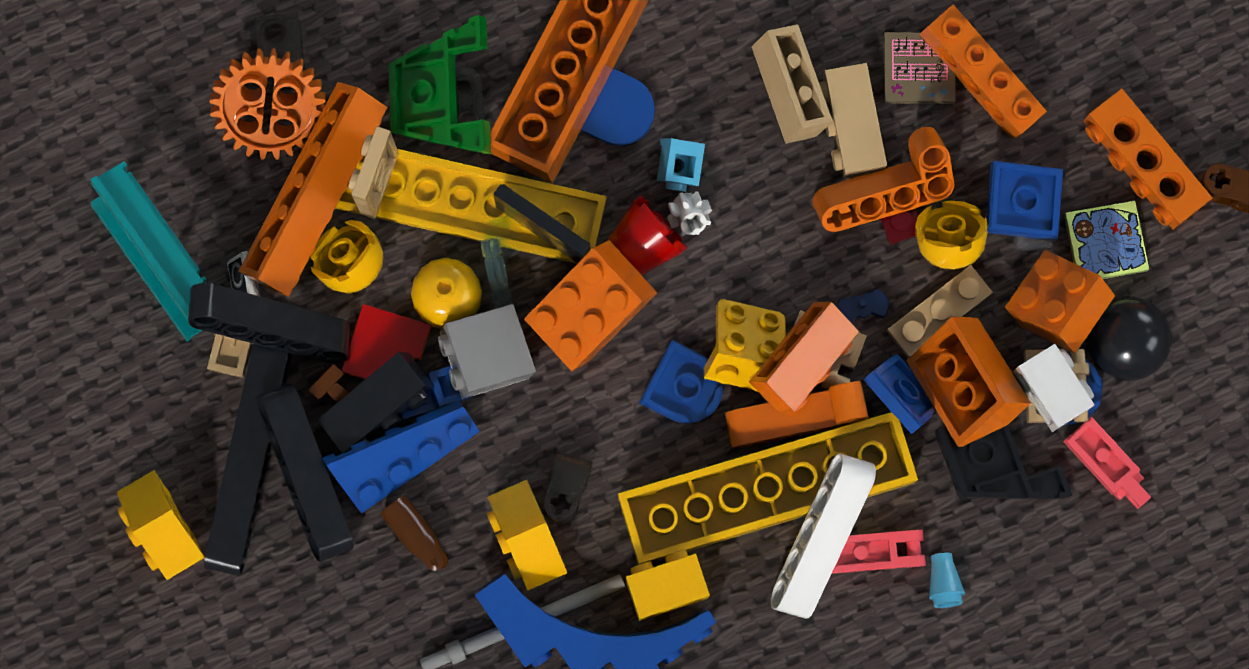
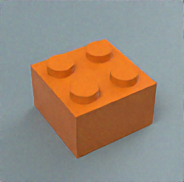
(1060, 301)

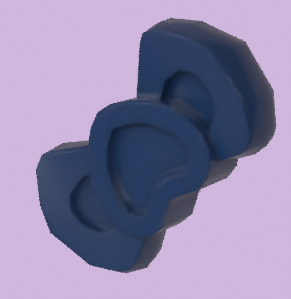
(862, 306)

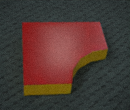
(380, 337)

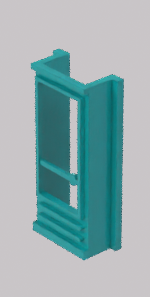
(147, 243)

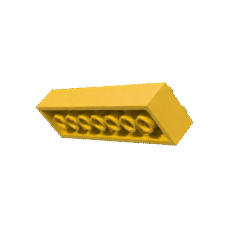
(758, 488)

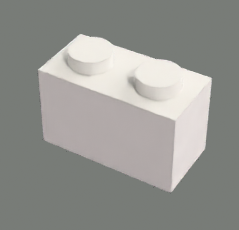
(1054, 387)

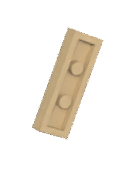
(952, 299)

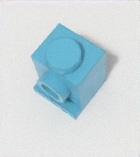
(689, 155)

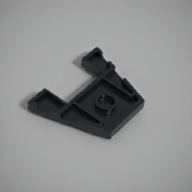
(994, 469)

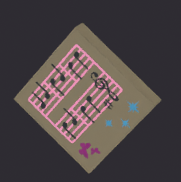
(915, 72)

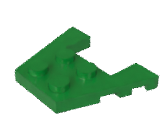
(425, 91)

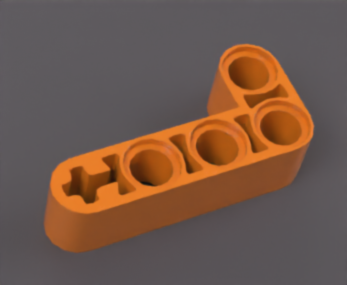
(889, 190)
(823, 412)

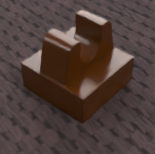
(329, 385)

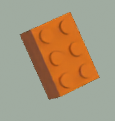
(590, 305)

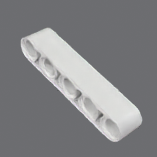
(823, 535)

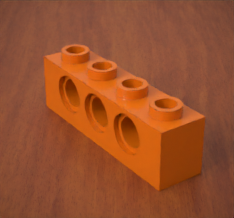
(983, 72)
(1146, 140)

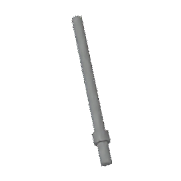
(457, 651)

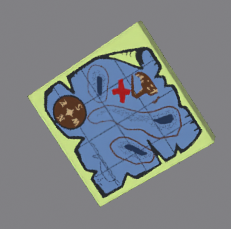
(1107, 240)

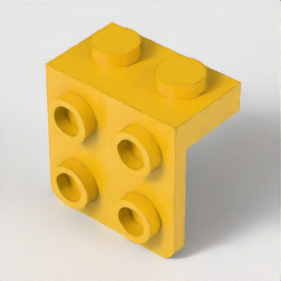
(743, 342)

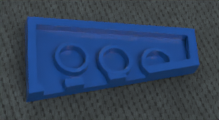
(382, 466)

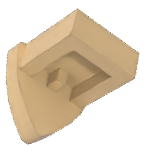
(229, 356)

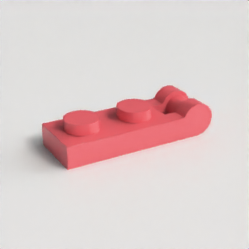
(879, 552)

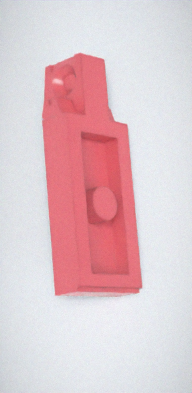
(1107, 462)

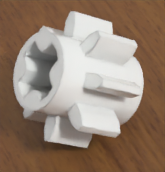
(689, 213)

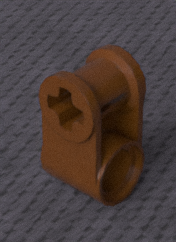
(1233, 188)

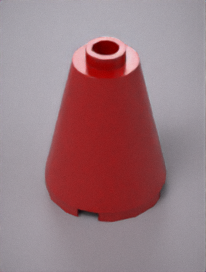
(646, 237)

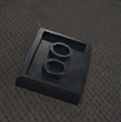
(541, 223)

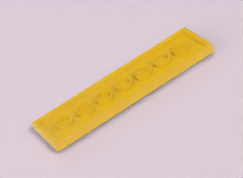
(461, 203)

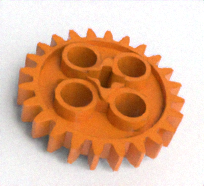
(234, 100)

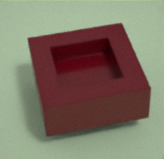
(900, 226)

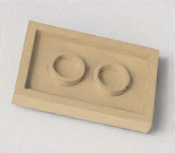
(372, 179)

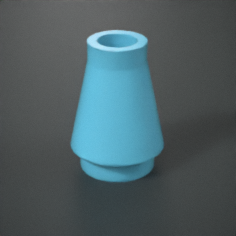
(945, 583)

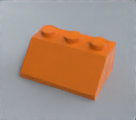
(967, 380)

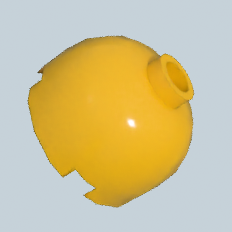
(951, 234)
(348, 257)
(445, 292)

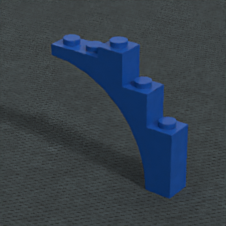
(535, 632)

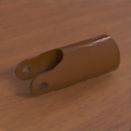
(415, 532)

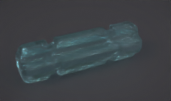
(496, 272)

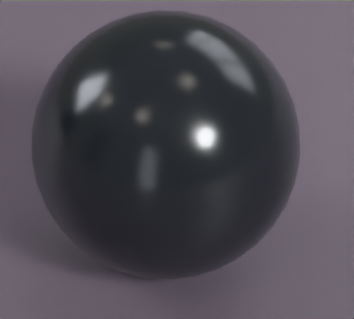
(1130, 339)

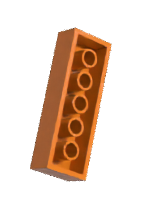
(562, 83)

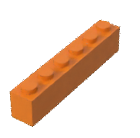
(312, 189)

